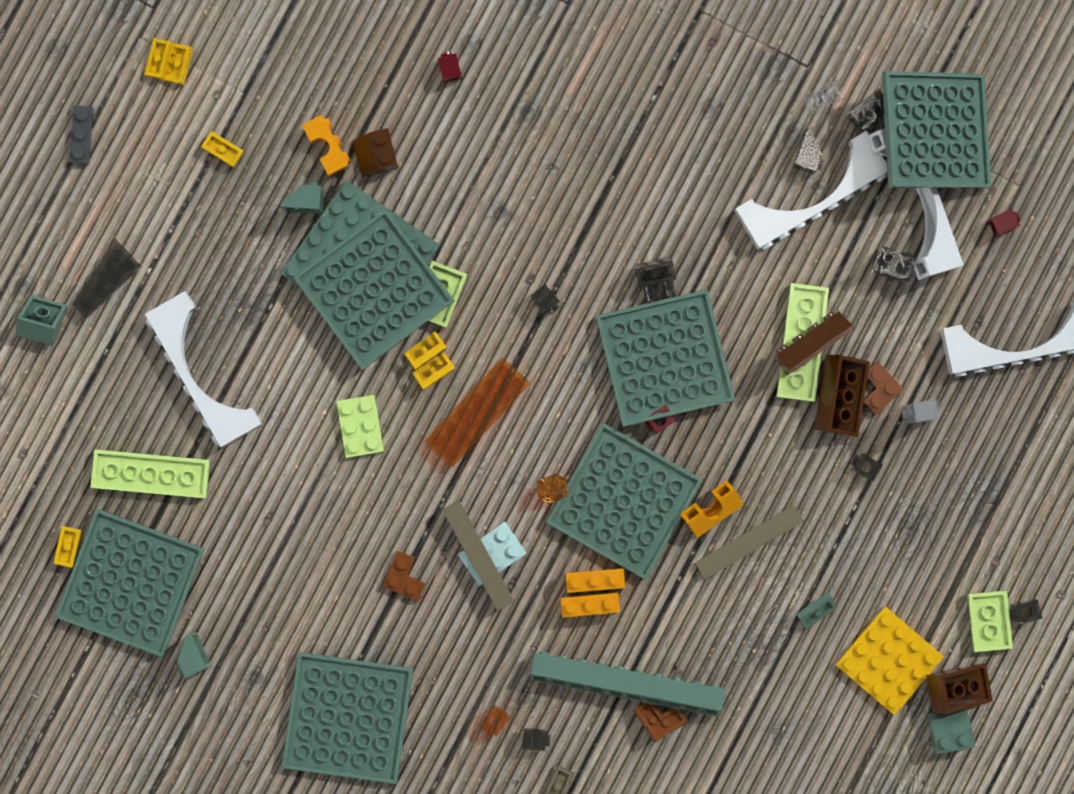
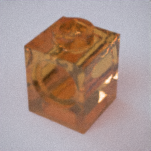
(552, 488)
(495, 712)

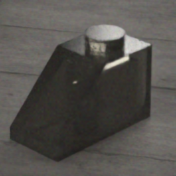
(809, 154)

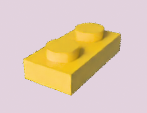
(222, 149)
(67, 546)

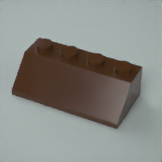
(813, 343)
(841, 395)

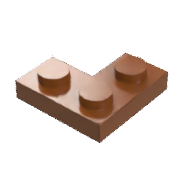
(886, 388)
(398, 578)
(659, 725)

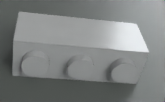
(920, 412)

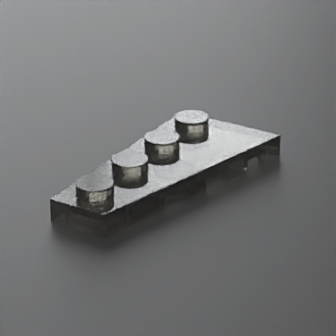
(111, 273)

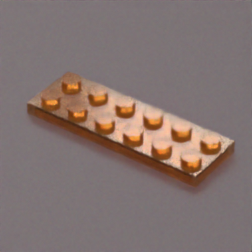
(477, 412)

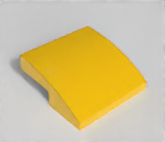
(168, 61)

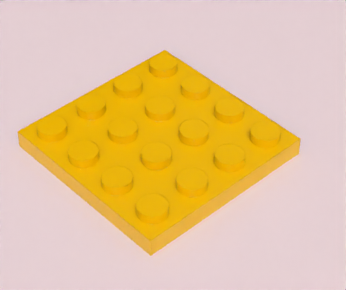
(889, 660)

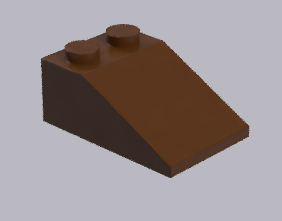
(959, 688)

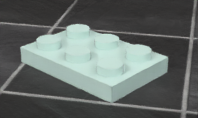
(501, 547)

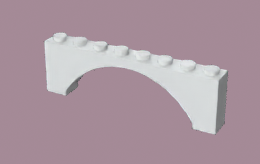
(769, 224)
(939, 247)
(170, 326)
(967, 354)

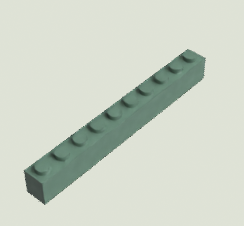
(627, 684)

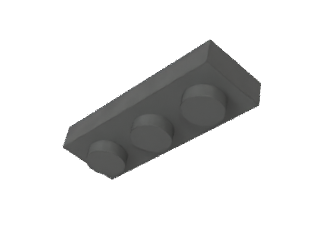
(81, 135)

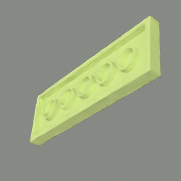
(805, 307)
(150, 473)

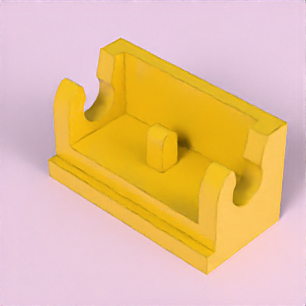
(425, 350)
(434, 371)

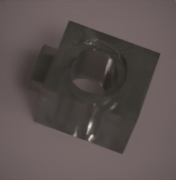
(545, 300)
(874, 469)
(1034, 611)
(535, 739)

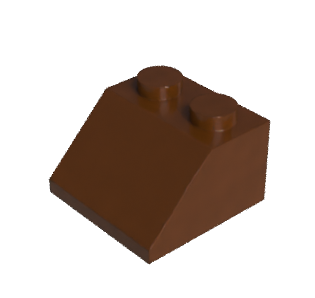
(375, 153)

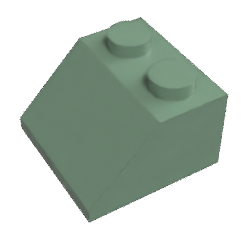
(305, 199)
(41, 320)
(192, 656)
(950, 731)

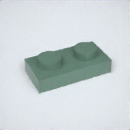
(817, 610)

